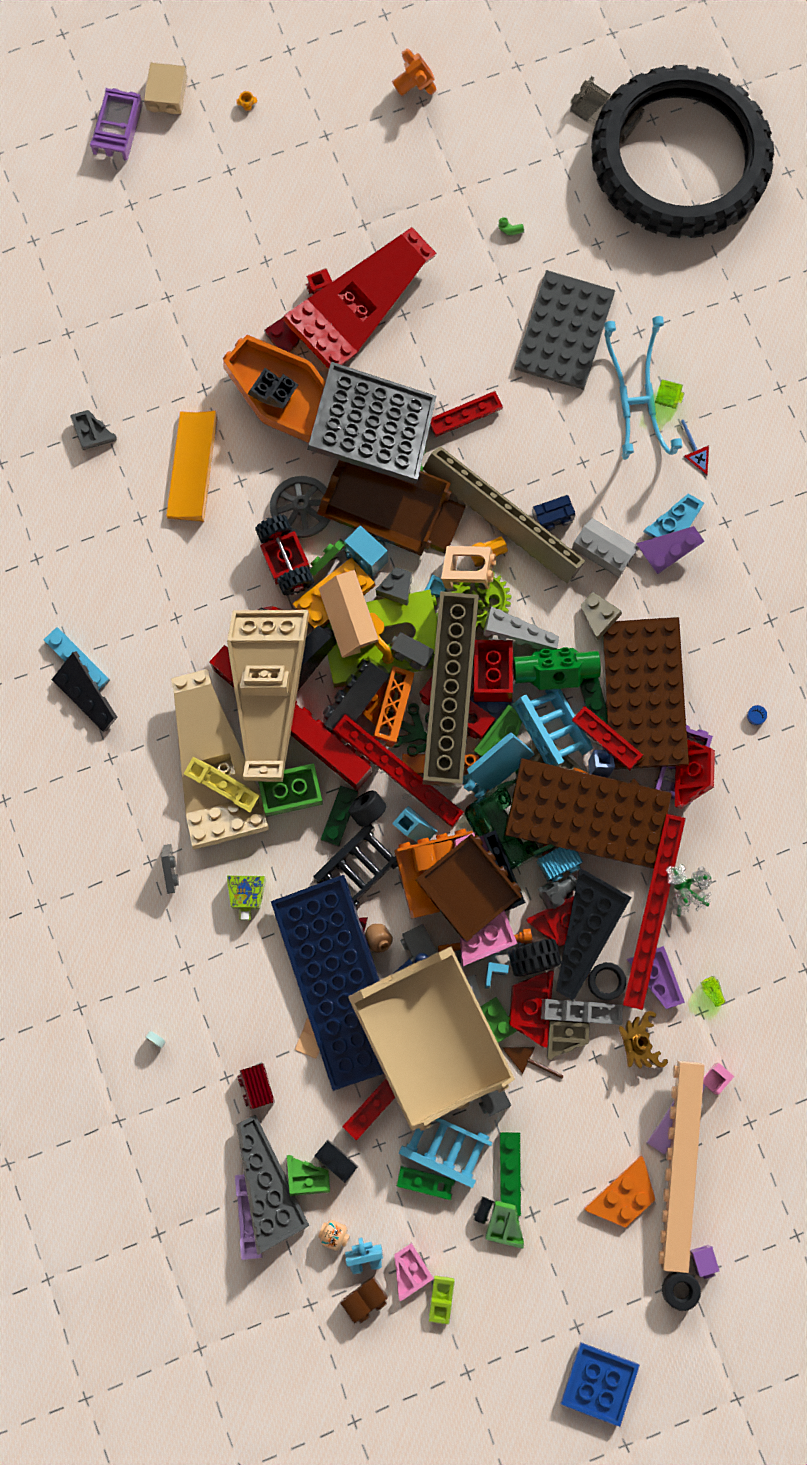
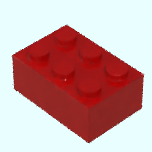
(493, 671)

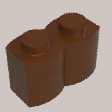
(364, 1300)

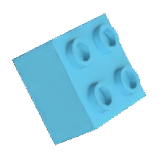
(366, 551)

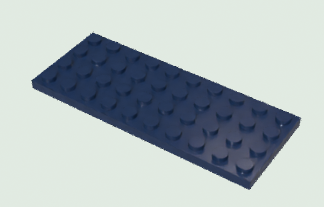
(330, 965)

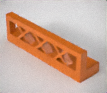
(403, 693)

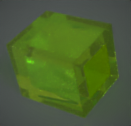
(669, 394)

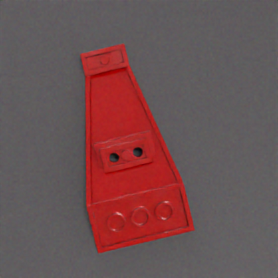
(350, 308)

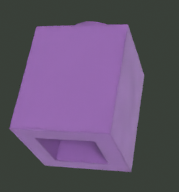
(704, 1261)

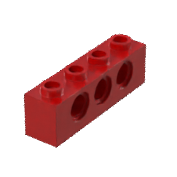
(475, 730)

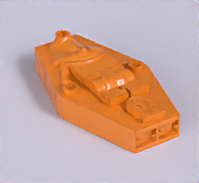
(246, 364)

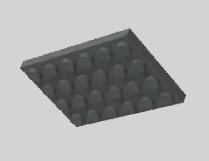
(564, 329)

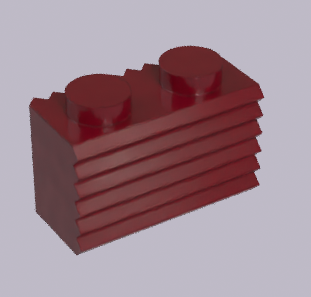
(256, 1086)

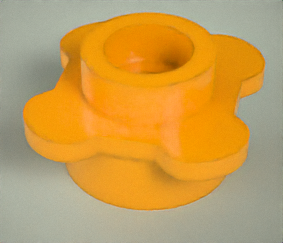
(246, 95)

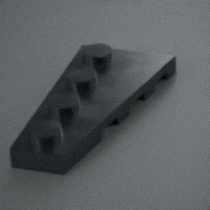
(80, 688)

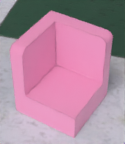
(717, 1078)

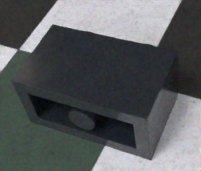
(336, 1160)

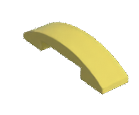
(222, 783)

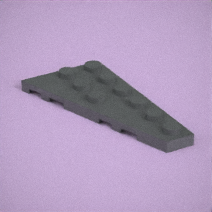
(272, 1210)

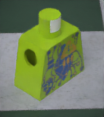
(246, 893)

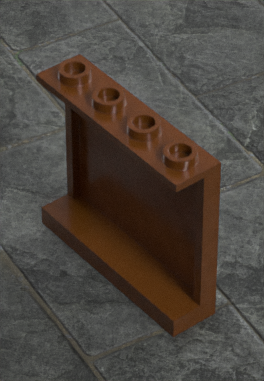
(469, 887)

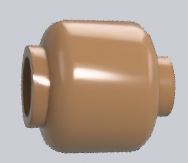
(378, 938)

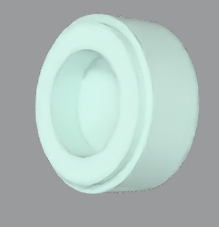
(155, 1039)

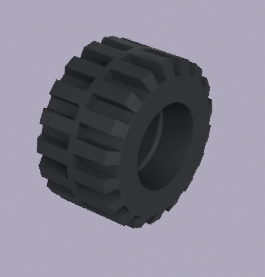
(534, 957)

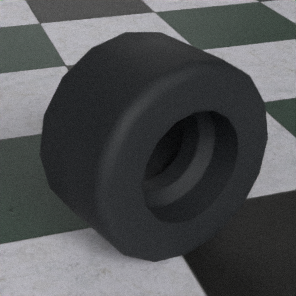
(367, 808)
(694, 1291)

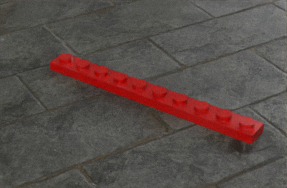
(654, 913)

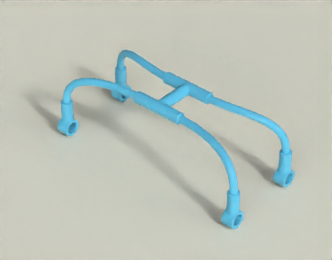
(627, 448)

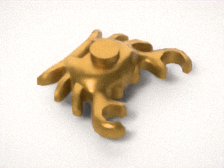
(638, 1044)

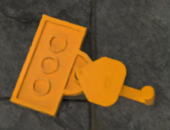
(318, 616)

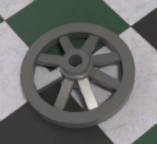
(300, 510)

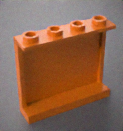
(417, 900)

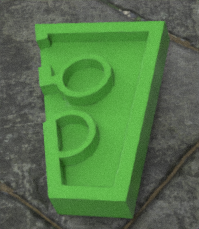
(507, 722)

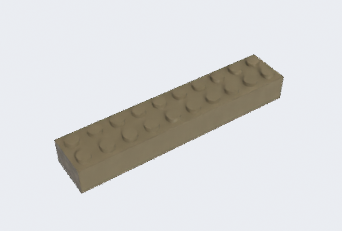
(450, 689)

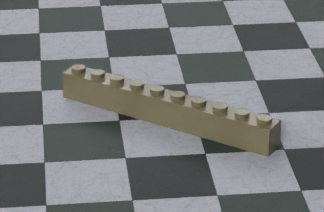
(504, 515)

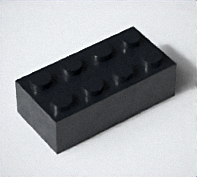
(357, 693)

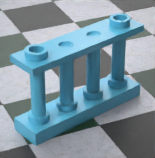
(538, 732)
(447, 1167)

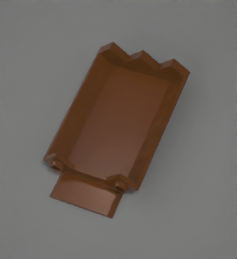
(393, 509)

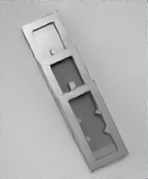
(581, 1011)

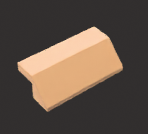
(348, 613)

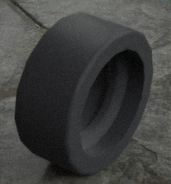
(607, 966)

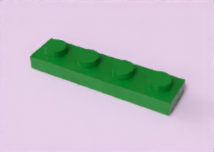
(510, 1169)

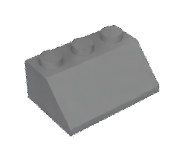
(605, 547)

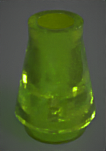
(713, 990)

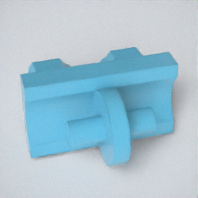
(362, 1254)

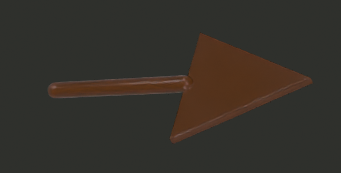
(521, 1058)

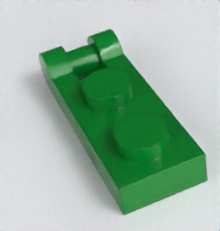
(425, 1182)

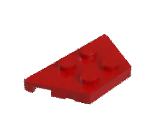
(696, 778)
(553, 922)
(527, 1005)

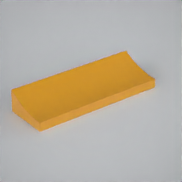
(192, 466)

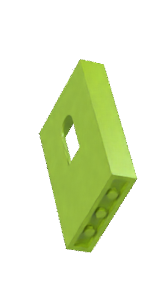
(418, 612)

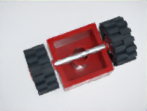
(284, 555)

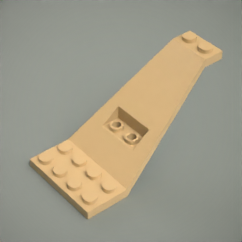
(266, 647)
(208, 737)

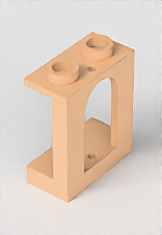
(483, 575)

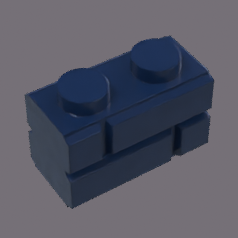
(554, 513)

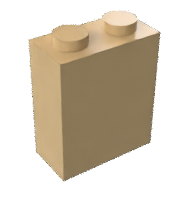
(165, 88)

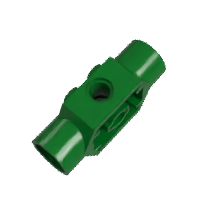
(556, 668)

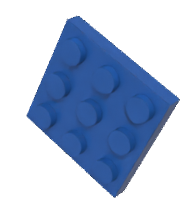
(600, 1384)

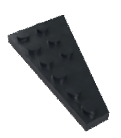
(591, 922)

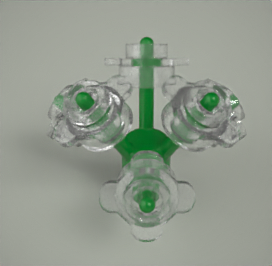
(685, 896)

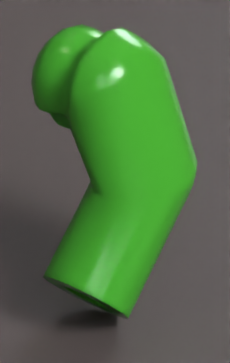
(508, 228)

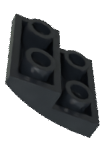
(272, 389)

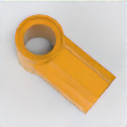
(497, 545)

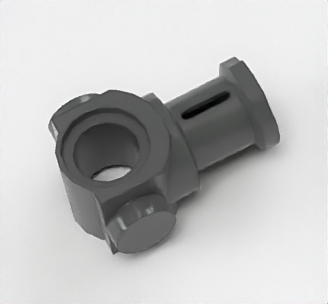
(555, 893)

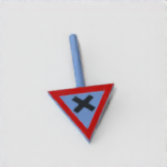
(698, 457)

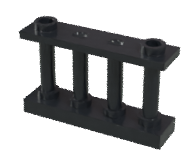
(352, 847)

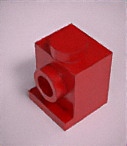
(317, 281)

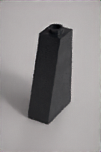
(316, 648)

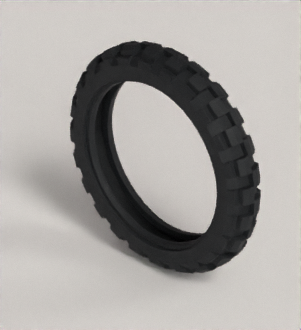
(703, 87)

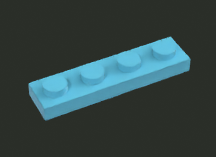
(64, 647)

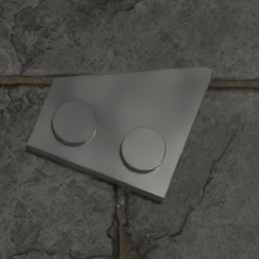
(396, 586)

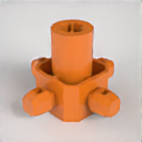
(416, 74)

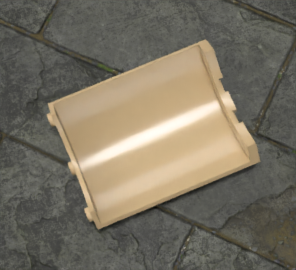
(431, 1038)

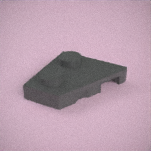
(90, 430)
(168, 865)

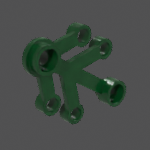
(416, 732)

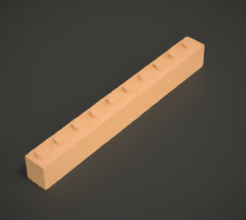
(682, 1166)

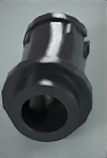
(483, 1210)

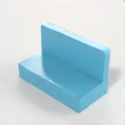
(494, 968)

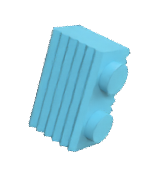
(559, 862)

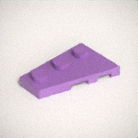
(669, 548)
(663, 980)

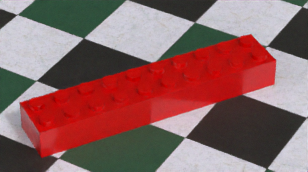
(312, 735)

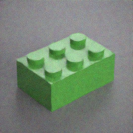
(296, 792)

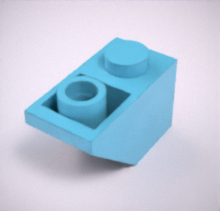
(413, 825)

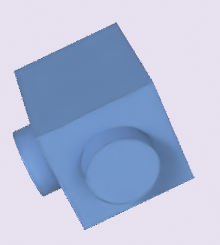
(601, 763)

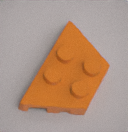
(625, 1196)

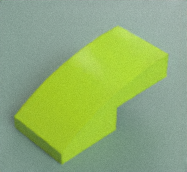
(441, 1299)

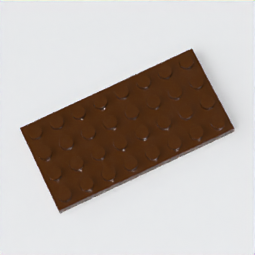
(647, 689)
(587, 813)

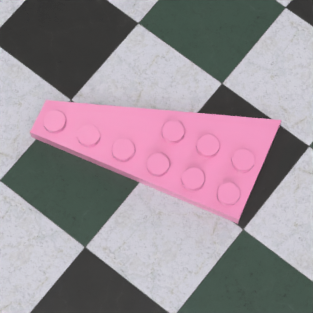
(490, 939)

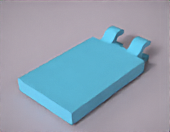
(496, 765)

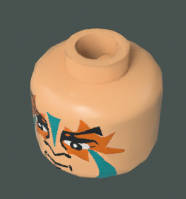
(333, 1235)

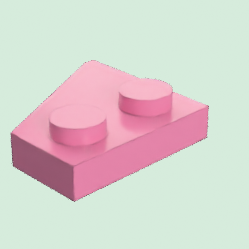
(410, 1271)

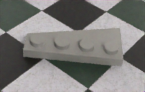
(514, 628)

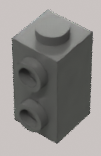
(412, 651)

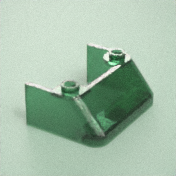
(489, 815)

